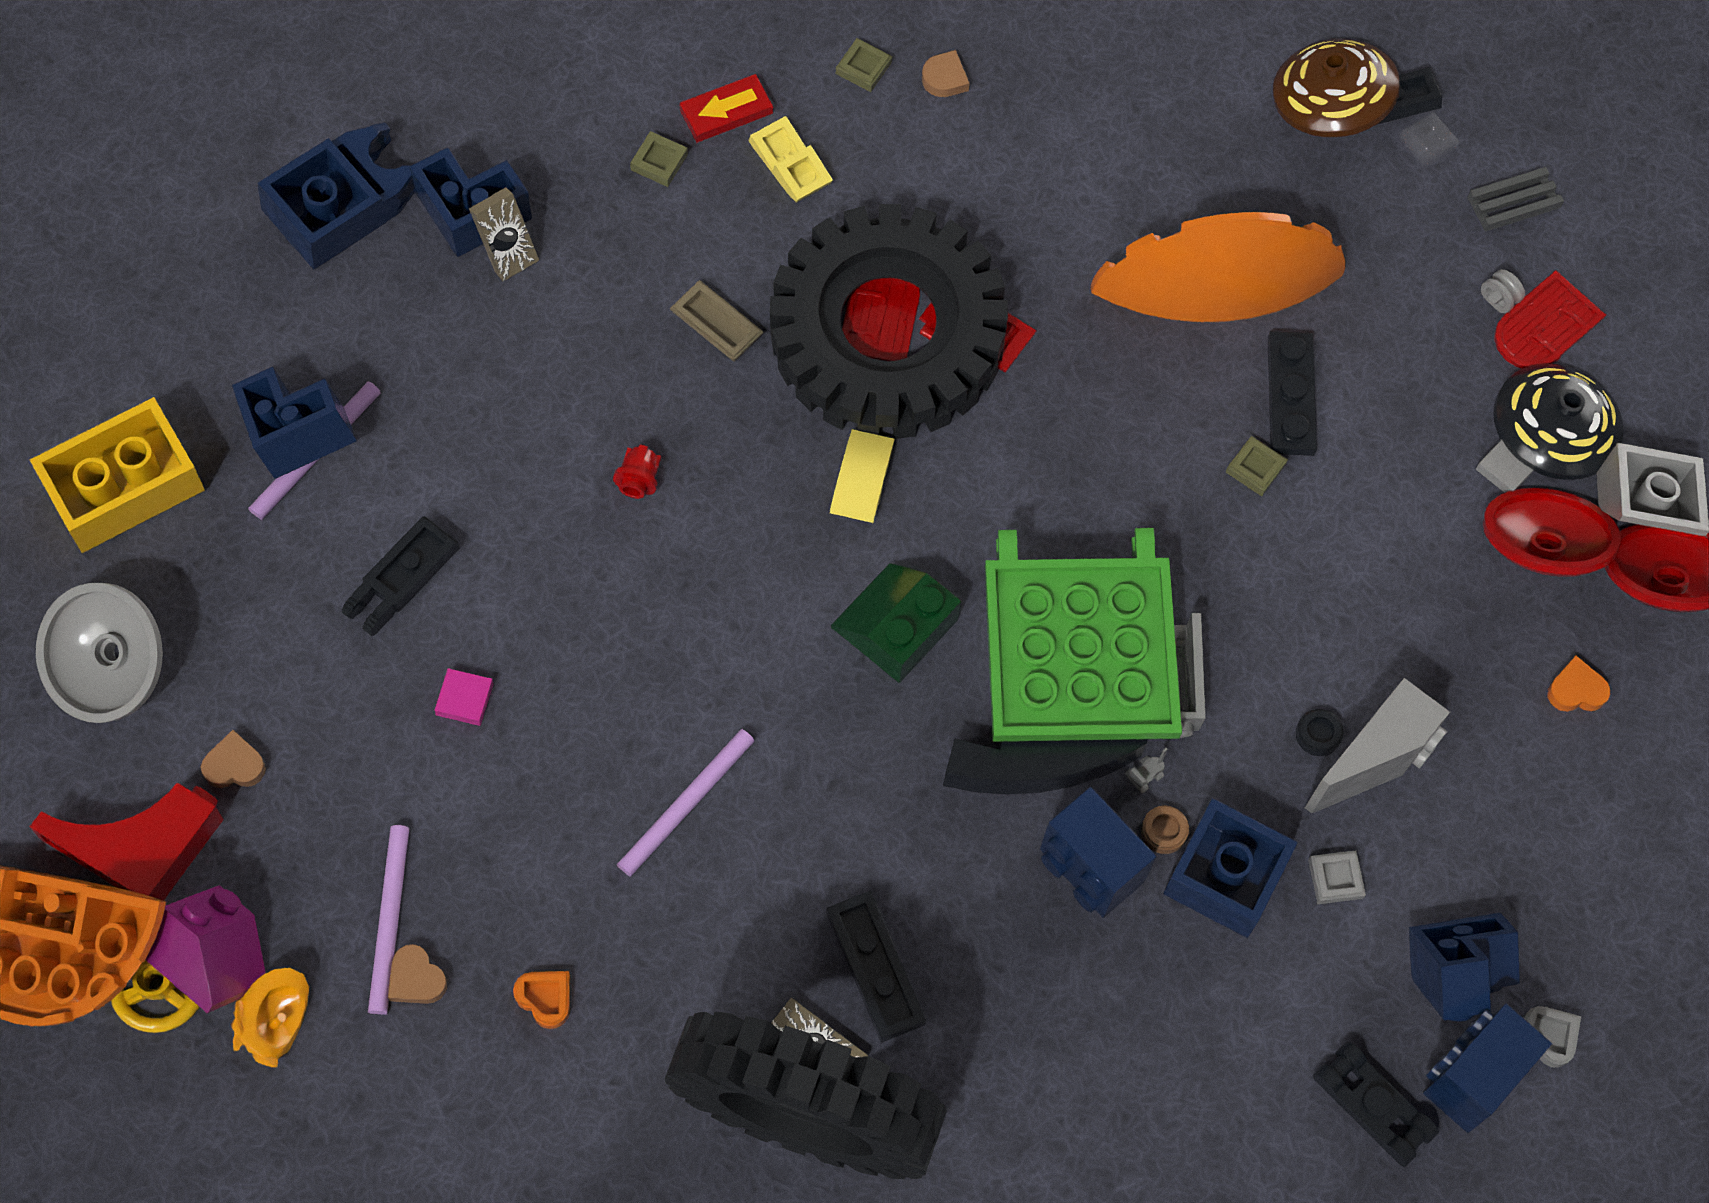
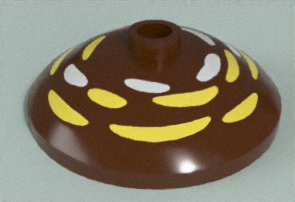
(1336, 88)

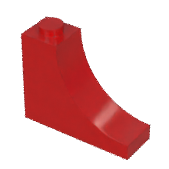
(142, 851)

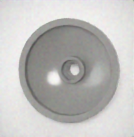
(79, 658)

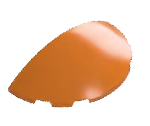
(1223, 268)
(68, 944)

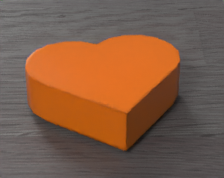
(1578, 687)
(545, 995)

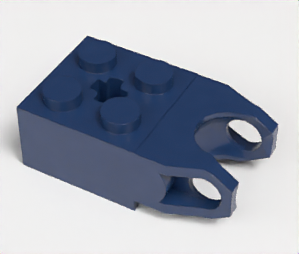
(335, 194)

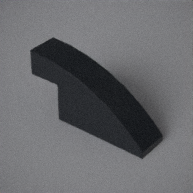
(1036, 765)

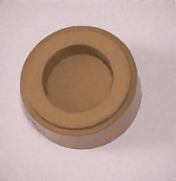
(1164, 829)

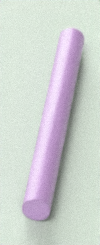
(284, 484)
(685, 802)
(388, 919)

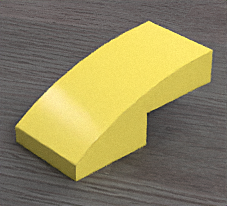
(789, 160)
(862, 476)

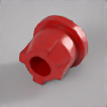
(638, 472)

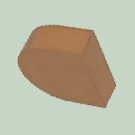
(944, 75)

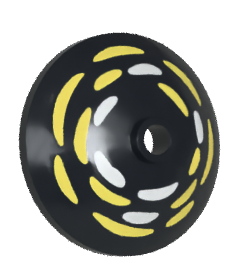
(1548, 433)

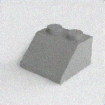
(1654, 489)

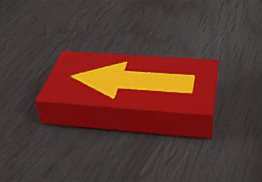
(726, 108)

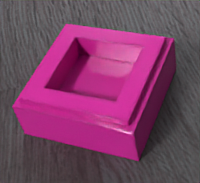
(464, 697)

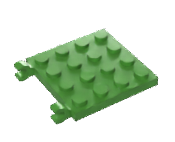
(1081, 646)

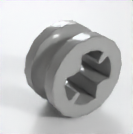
(1503, 291)

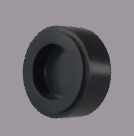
(1319, 732)

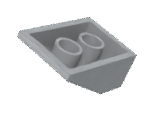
(1394, 738)

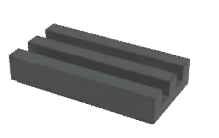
(1511, 184)

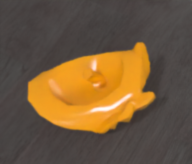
(271, 1015)

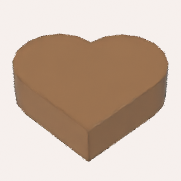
(232, 763)
(415, 978)

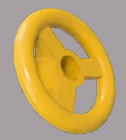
(141, 991)

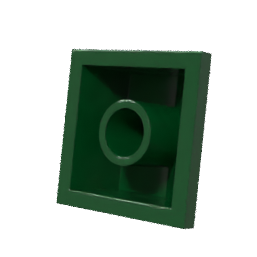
(898, 619)

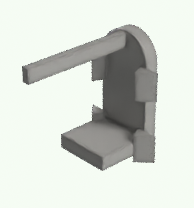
(1150, 769)

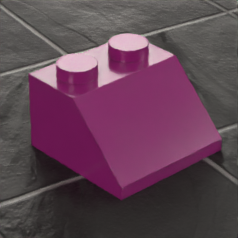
(208, 948)

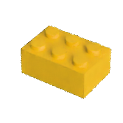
(117, 474)

